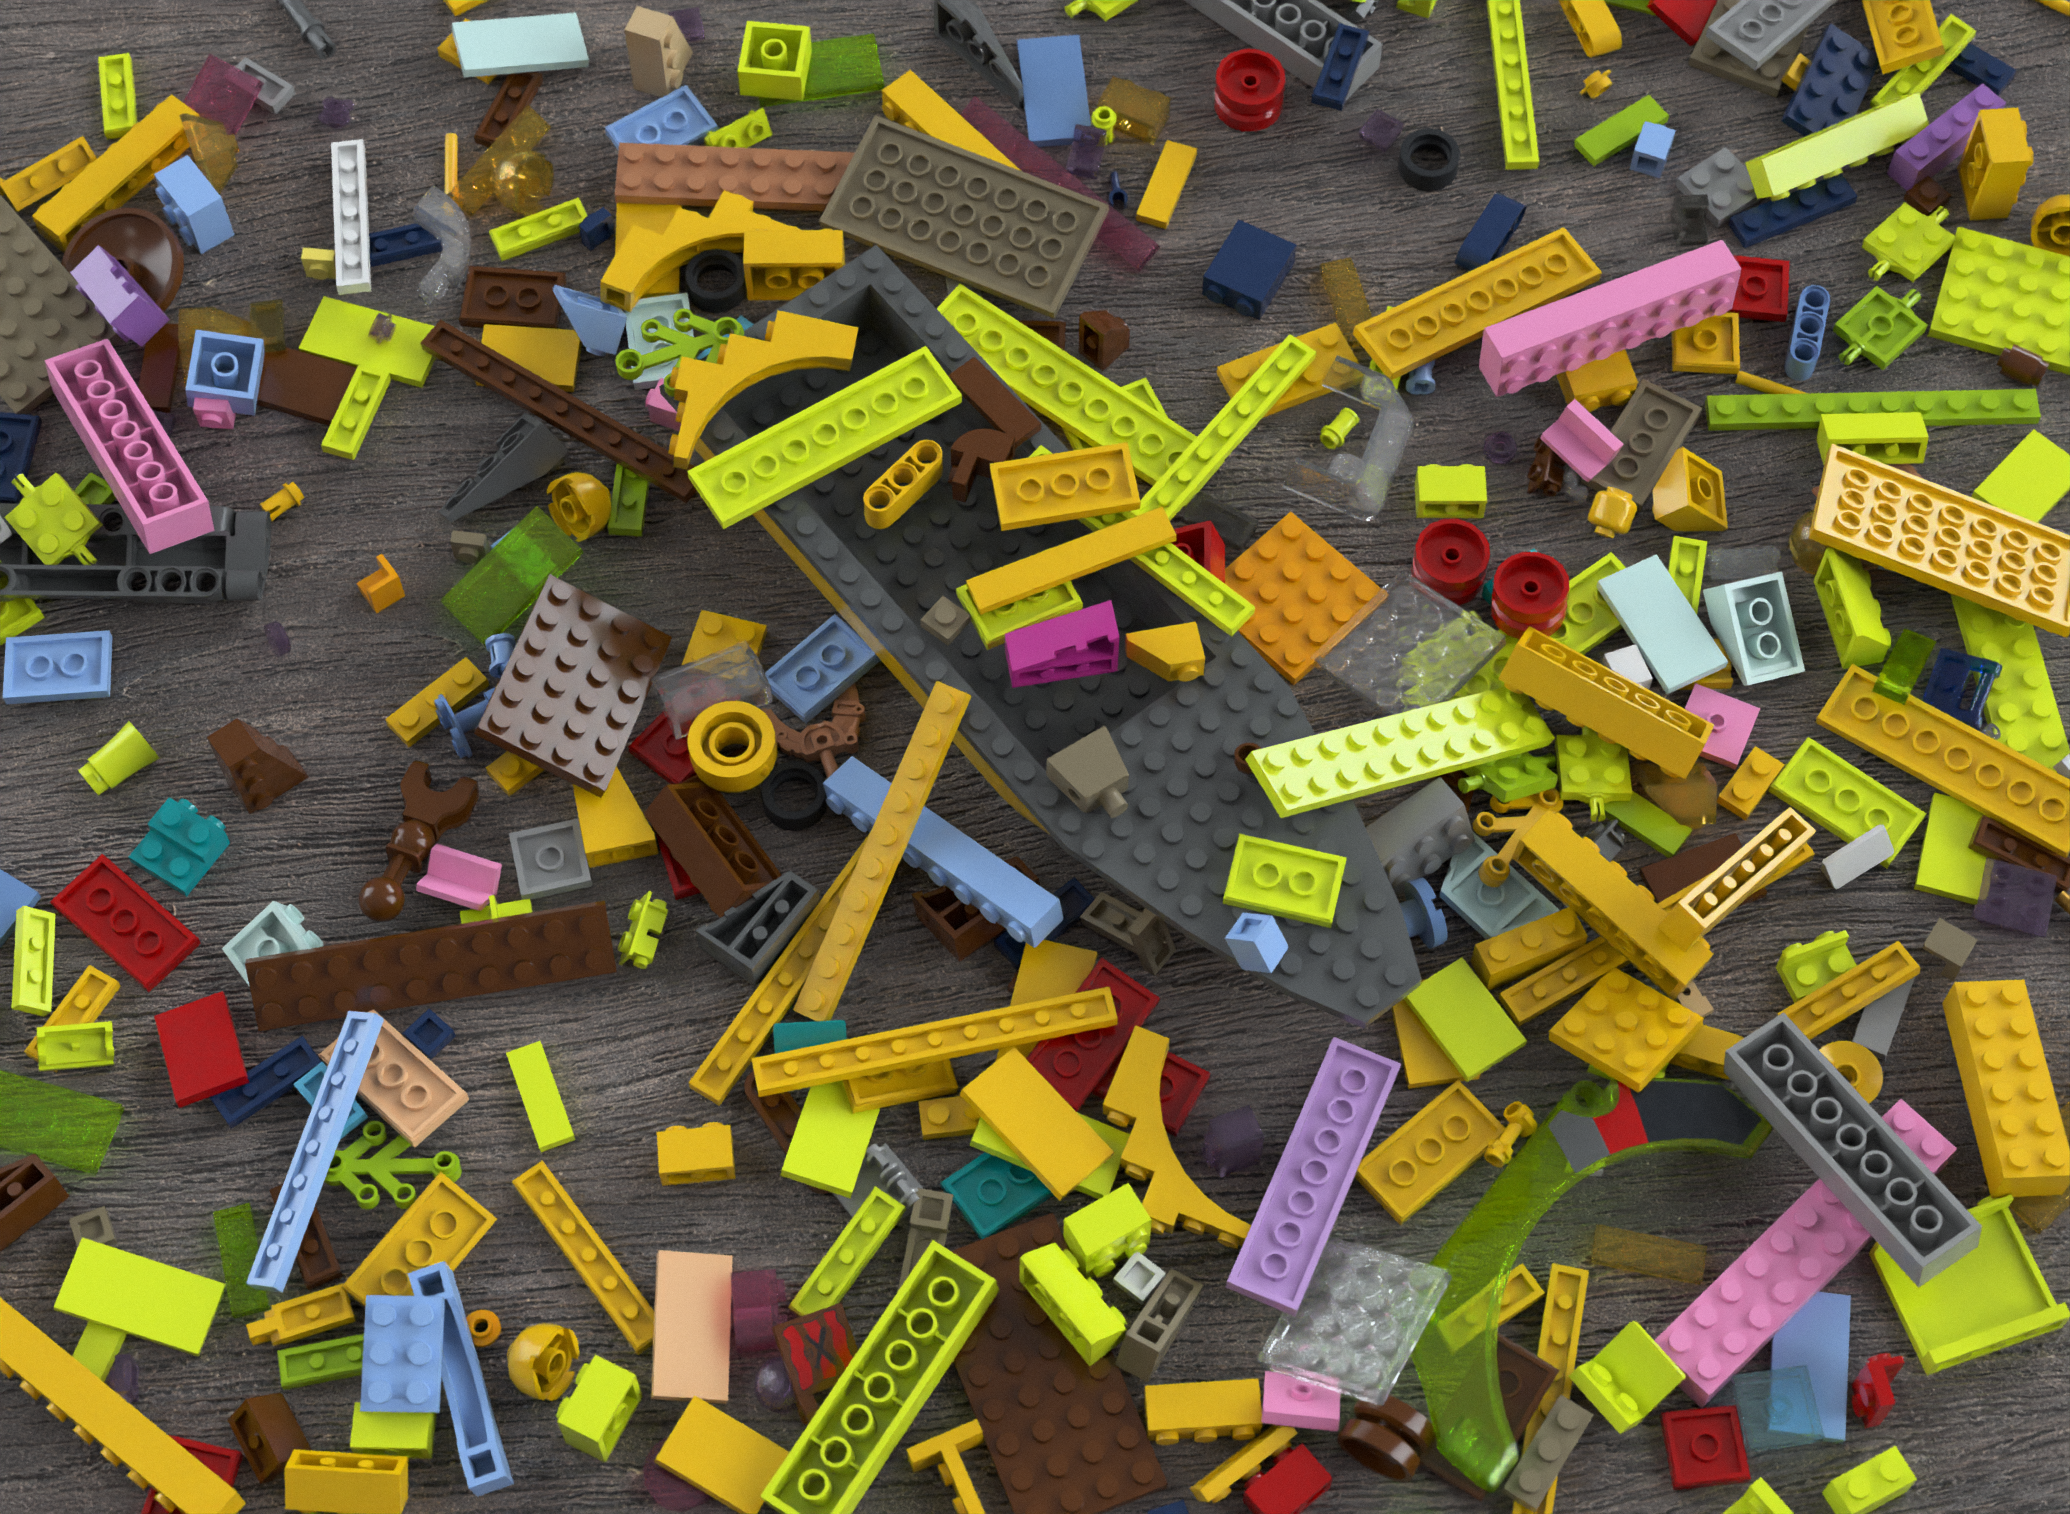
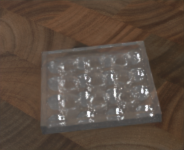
(1408, 648)
(1356, 1321)

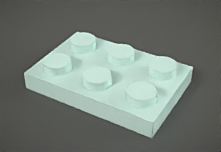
(661, 309)

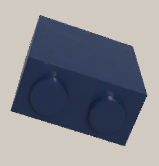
(1248, 269)

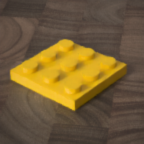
(1626, 1029)

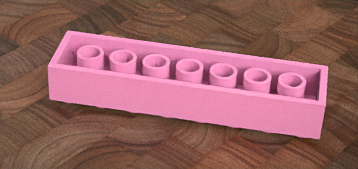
(1609, 318)
(129, 446)

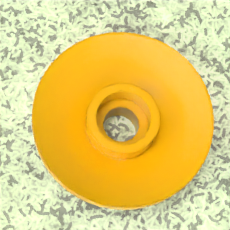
(1857, 1065)

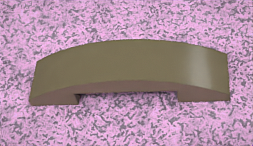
(928, 1222)

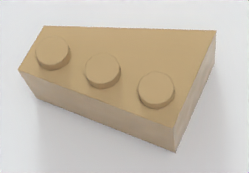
(656, 52)

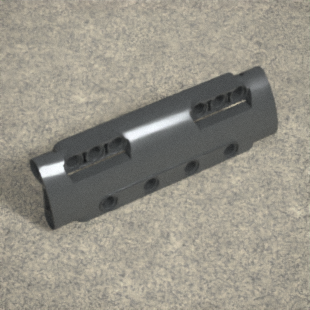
(231, 554)

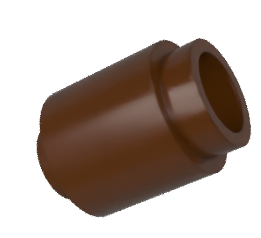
(2022, 365)

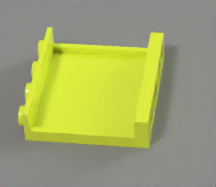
(1977, 1302)

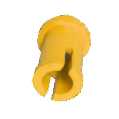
(282, 500)

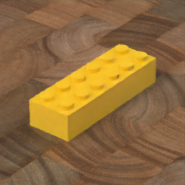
(1606, 703)
(1608, 902)
(2008, 1088)

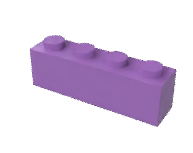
(1941, 140)

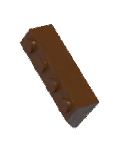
(711, 844)

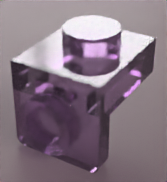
(1086, 151)

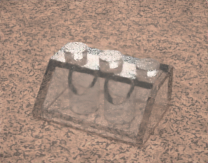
(713, 679)

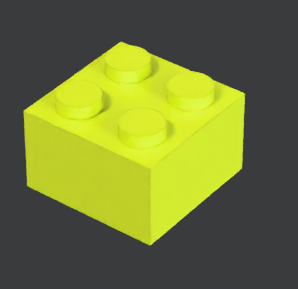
(774, 60)
(1107, 1232)
(599, 1407)

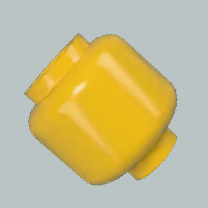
(1612, 512)

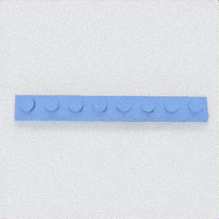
(315, 1152)

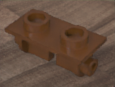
(1543, 472)

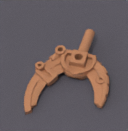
(825, 738)

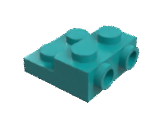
(180, 845)

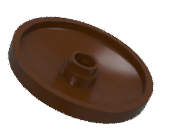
(140, 244)

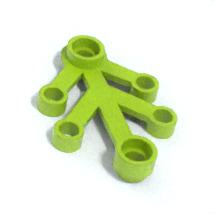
(683, 344)
(383, 1165)

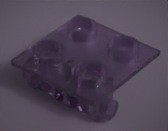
(2015, 898)

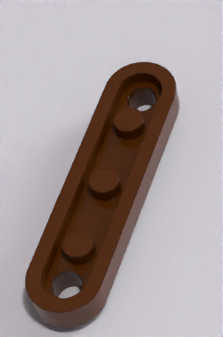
(779, 1115)

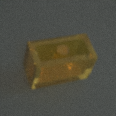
(1138, 110)

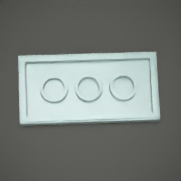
(520, 44)
(1661, 624)

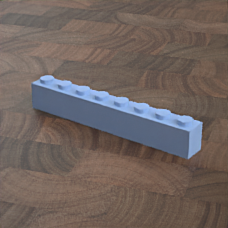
(951, 858)

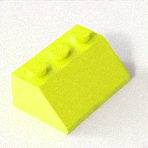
(1851, 609)
(1072, 1301)

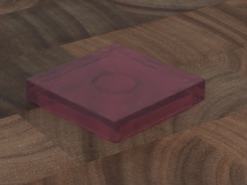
(223, 93)

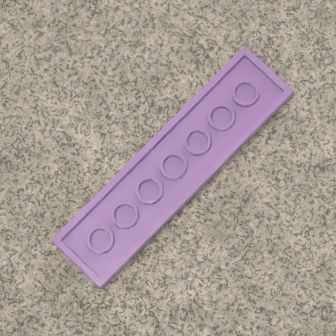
(1313, 1176)

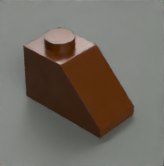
(1102, 337)

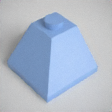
(594, 321)

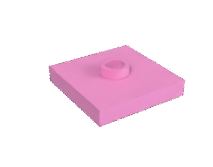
(1731, 721)
(1299, 1403)

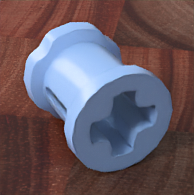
(1420, 377)
(500, 649)

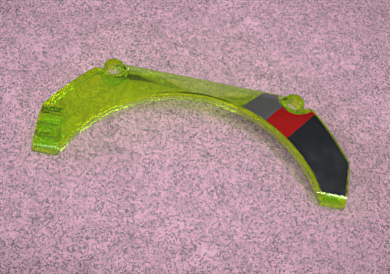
(1572, 1142)

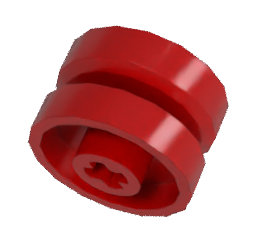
(1249, 90)
(1452, 559)
(1529, 592)

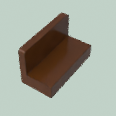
(267, 1434)

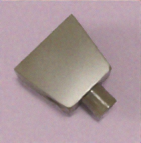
(1091, 773)

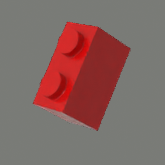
(1289, 1485)

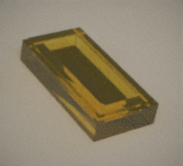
(268, 323)

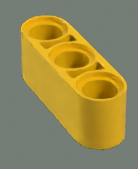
(1593, 25)
(906, 470)
(1706, 1051)

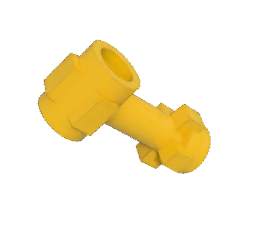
(1520, 1124)

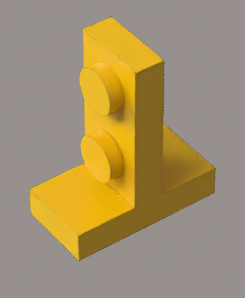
(952, 1470)

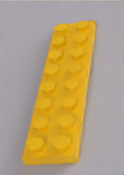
(1466, 305)
(1953, 759)

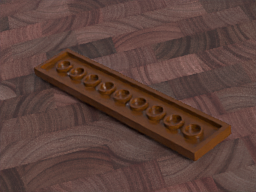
(431, 965)

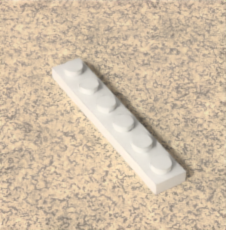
(350, 217)

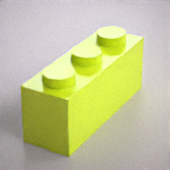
(1879, 436)

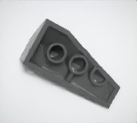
(969, 35)

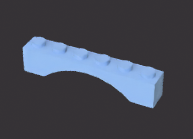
(465, 1388)

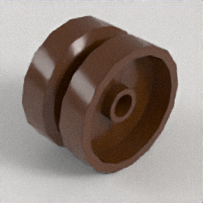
(1387, 1438)

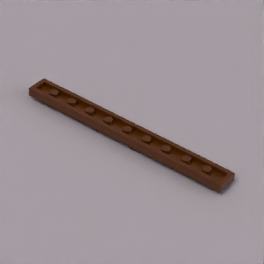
(558, 408)

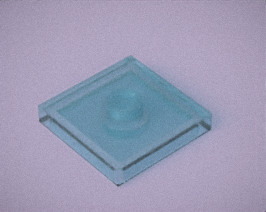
(1777, 1408)

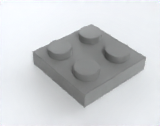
(1724, 182)
(550, 859)

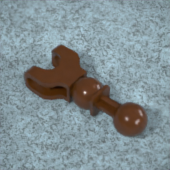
(425, 819)

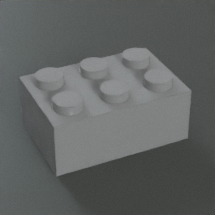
(1421, 834)

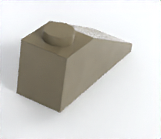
(1158, 1325)

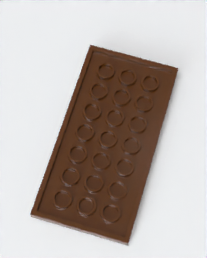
(1051, 1423)

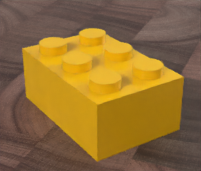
(1994, 163)
(789, 261)

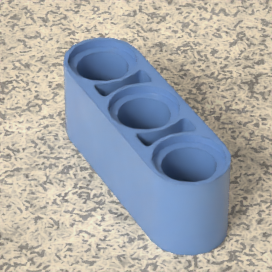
(1802, 344)

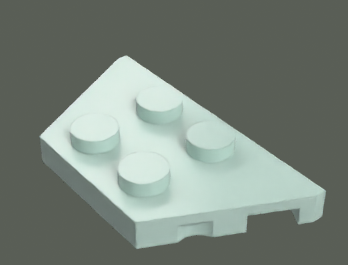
(1491, 908)

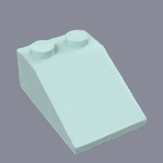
(1756, 627)

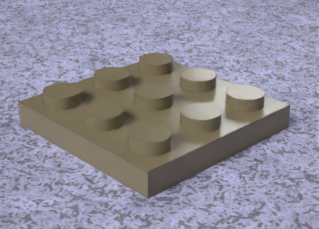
(1719, 62)

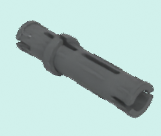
(311, 30)

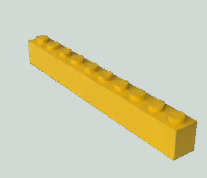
(110, 1421)

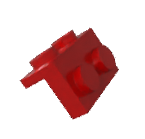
(1872, 1388)

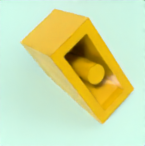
(1168, 651)

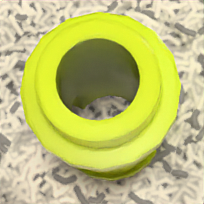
(1104, 119)
(1334, 434)

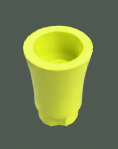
(118, 759)

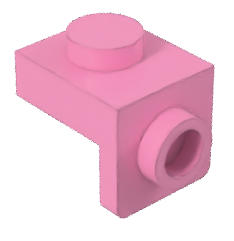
(214, 413)

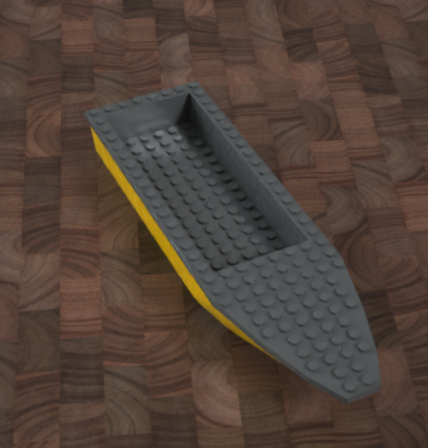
(1173, 736)

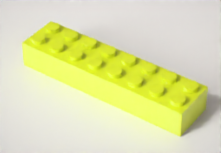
(883, 1387)

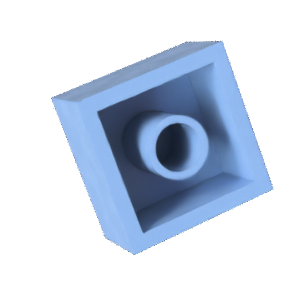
(193, 205)
(226, 370)

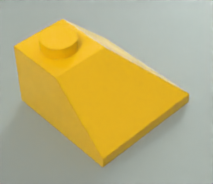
(1690, 495)

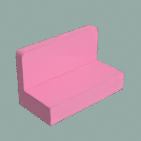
(1582, 441)
(460, 877)

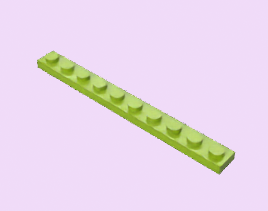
(1936, 408)

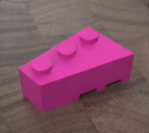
(1064, 647)

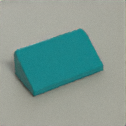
(807, 1034)

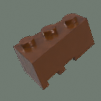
(254, 764)
(959, 925)
(26, 1197)

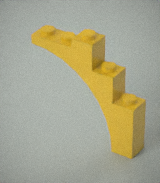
(651, 256)
(789, 345)
(1148, 1153)

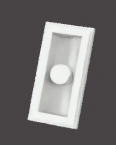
(1857, 857)

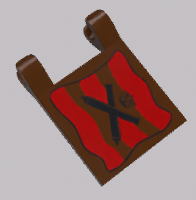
(815, 1354)

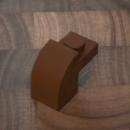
(972, 457)

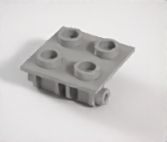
(888, 1174)

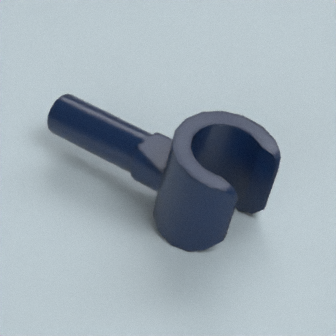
(1117, 193)

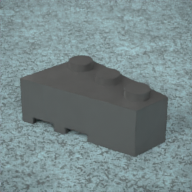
(760, 929)

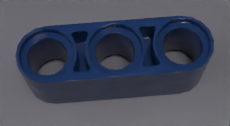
(1490, 232)

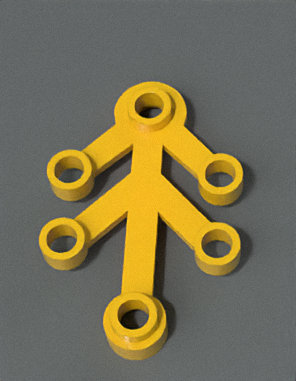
(1518, 825)

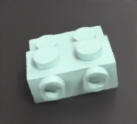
(270, 933)

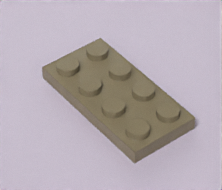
(1651, 432)

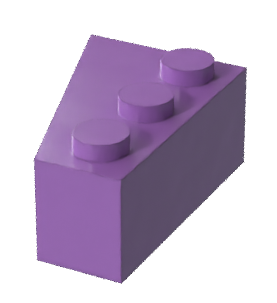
(118, 297)

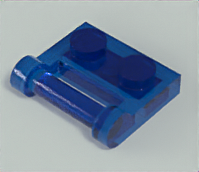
(1950, 682)

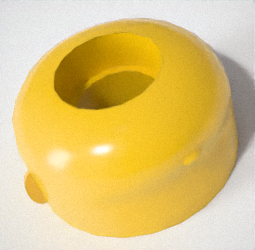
(726, 725)

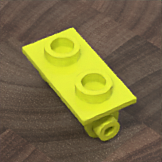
(741, 132)
(636, 943)

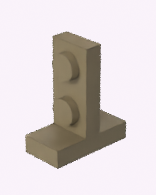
(1136, 931)

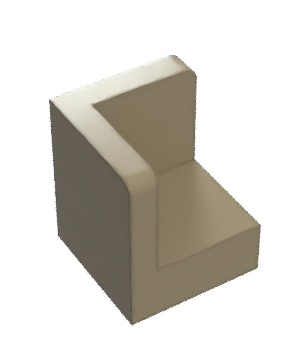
(1949, 945)

